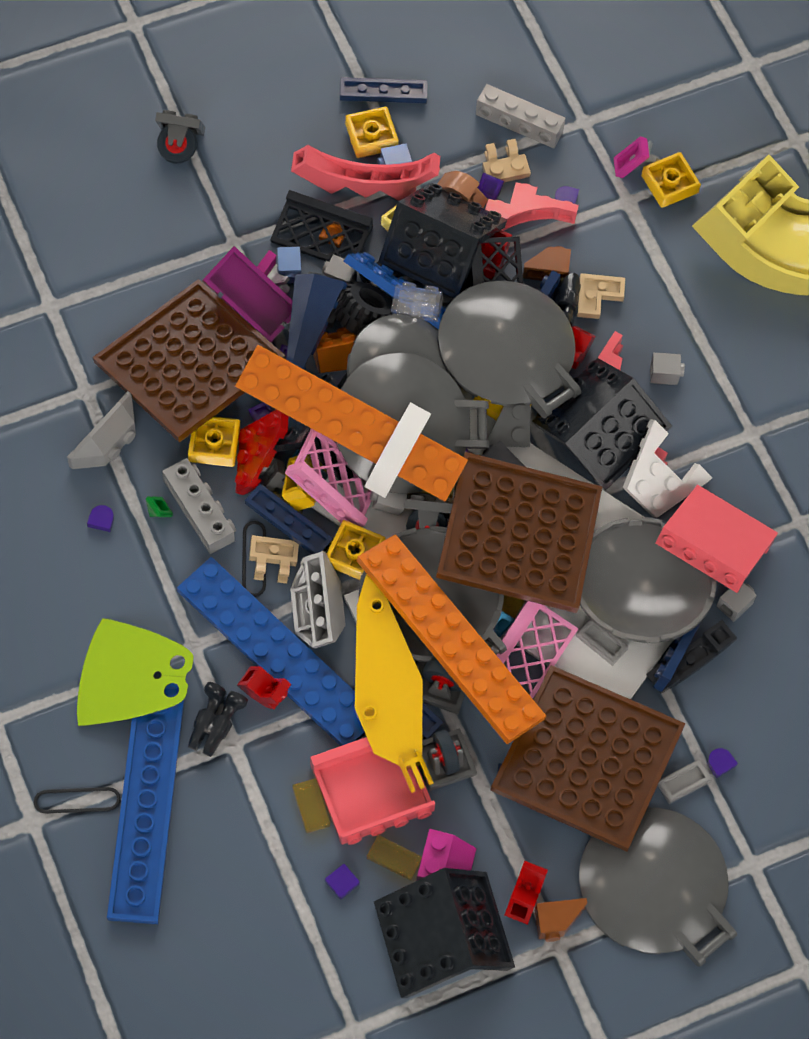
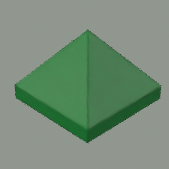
(158, 507)

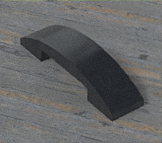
(698, 654)

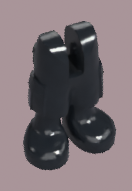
(567, 295)
(215, 725)

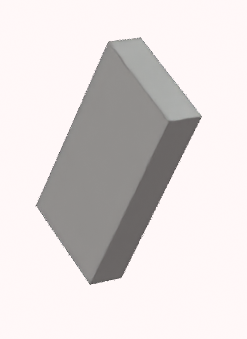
(602, 642)
(684, 781)

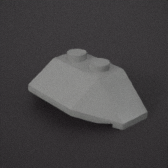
(107, 437)
(317, 601)

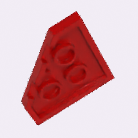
(257, 449)

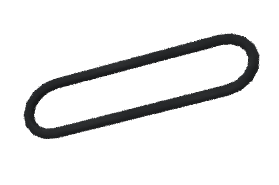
(244, 557)
(77, 790)

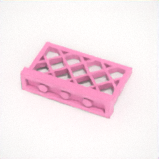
(327, 492)
(520, 626)

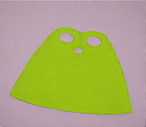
(120, 671)

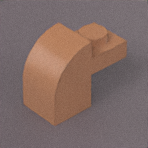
(464, 185)

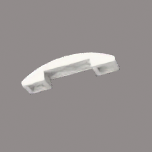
(397, 450)

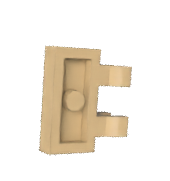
(509, 168)
(273, 551)

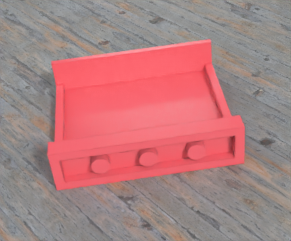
(716, 538)
(366, 791)

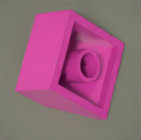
(445, 851)

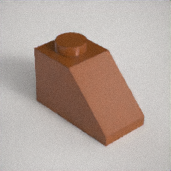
(549, 259)
(557, 917)

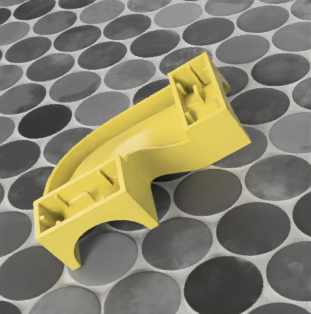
(762, 229)

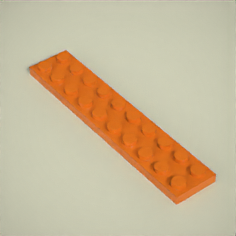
(346, 420)
(451, 639)

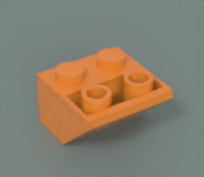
(334, 350)

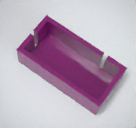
(250, 293)

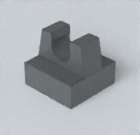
(275, 475)

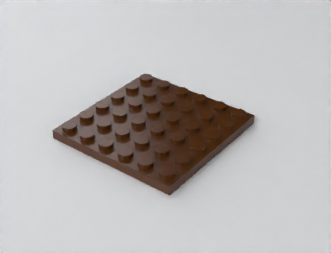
(184, 359)
(520, 532)
(589, 758)

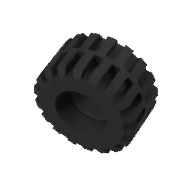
(362, 305)

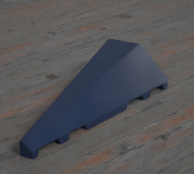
(311, 305)

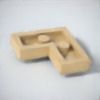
(598, 288)

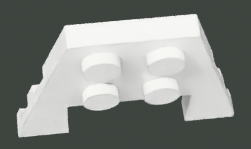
(654, 482)

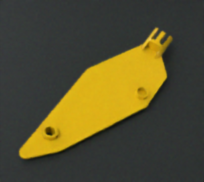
(388, 686)

